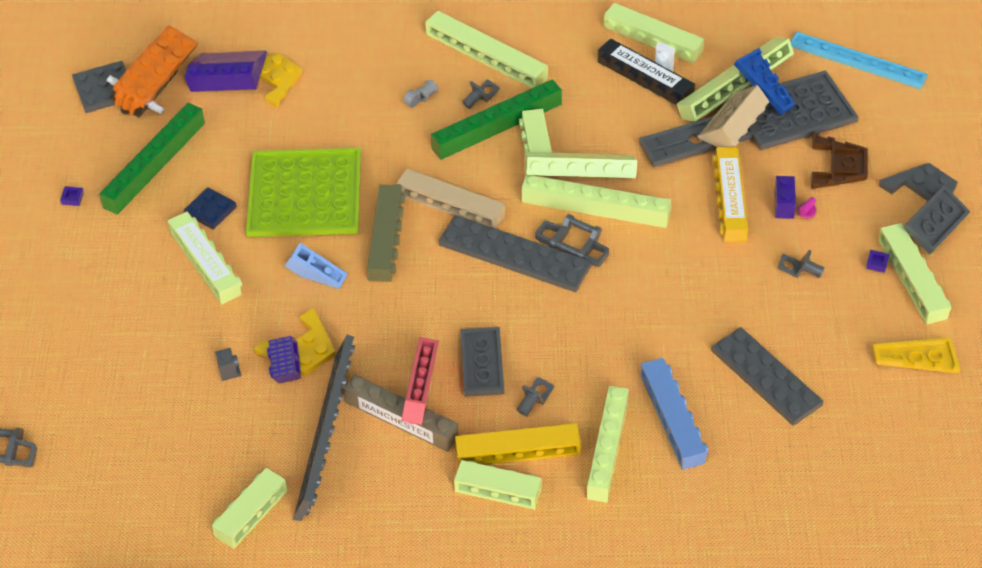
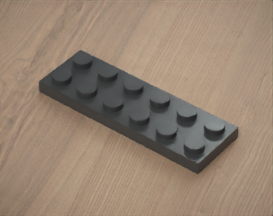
(767, 376)

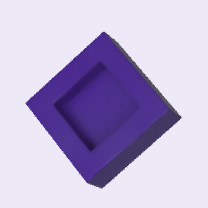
(72, 196)
(877, 261)

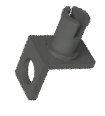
(478, 93)
(800, 266)
(533, 396)

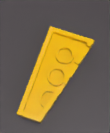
(918, 354)

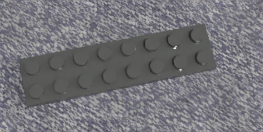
(515, 253)

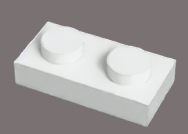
(665, 55)

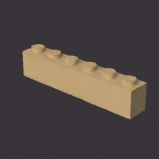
(451, 199)

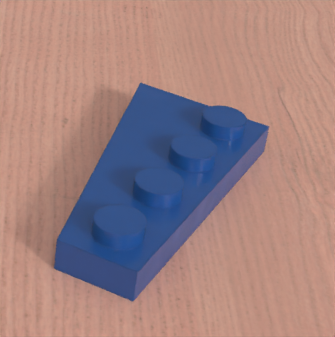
(759, 73)

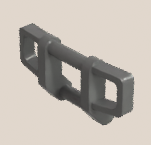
(562, 231)
(15, 439)

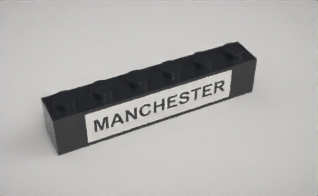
(644, 71)

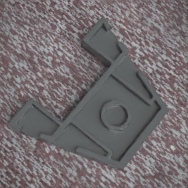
(922, 180)

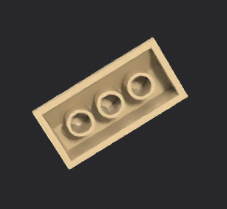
(735, 117)

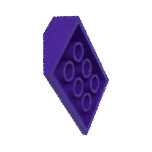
(225, 71)

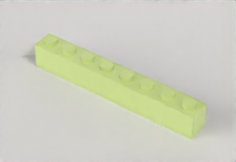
(486, 50)
(730, 82)
(596, 201)

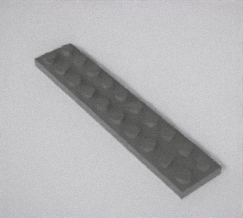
(324, 429)

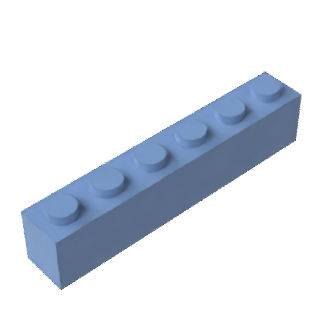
(673, 413)

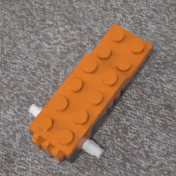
(151, 72)

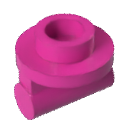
(807, 209)

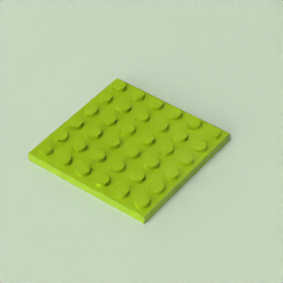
(304, 192)

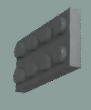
(936, 219)
(482, 361)

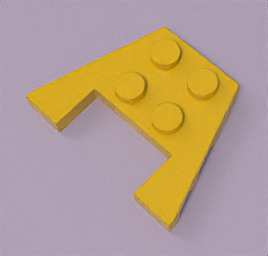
(279, 74)
(313, 345)

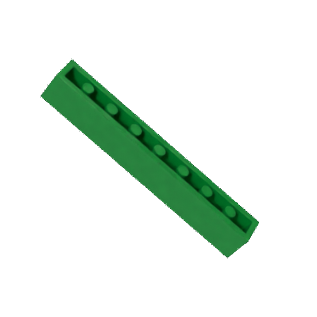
(494, 119)
(152, 158)

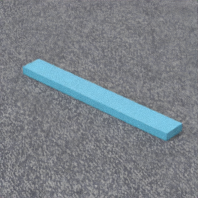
(859, 60)

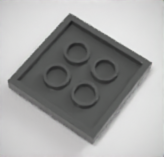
(93, 85)

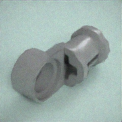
(412, 97)

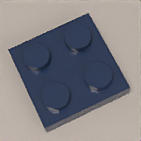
(210, 208)

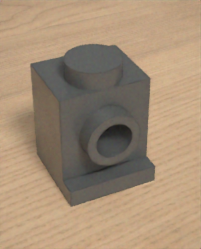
(227, 364)

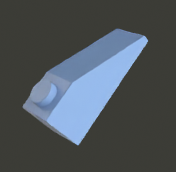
(315, 267)

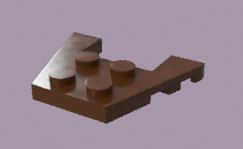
(848, 162)

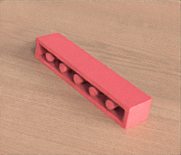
(420, 381)

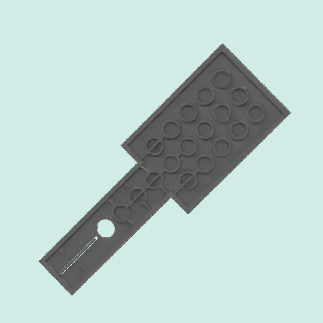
(816, 109)

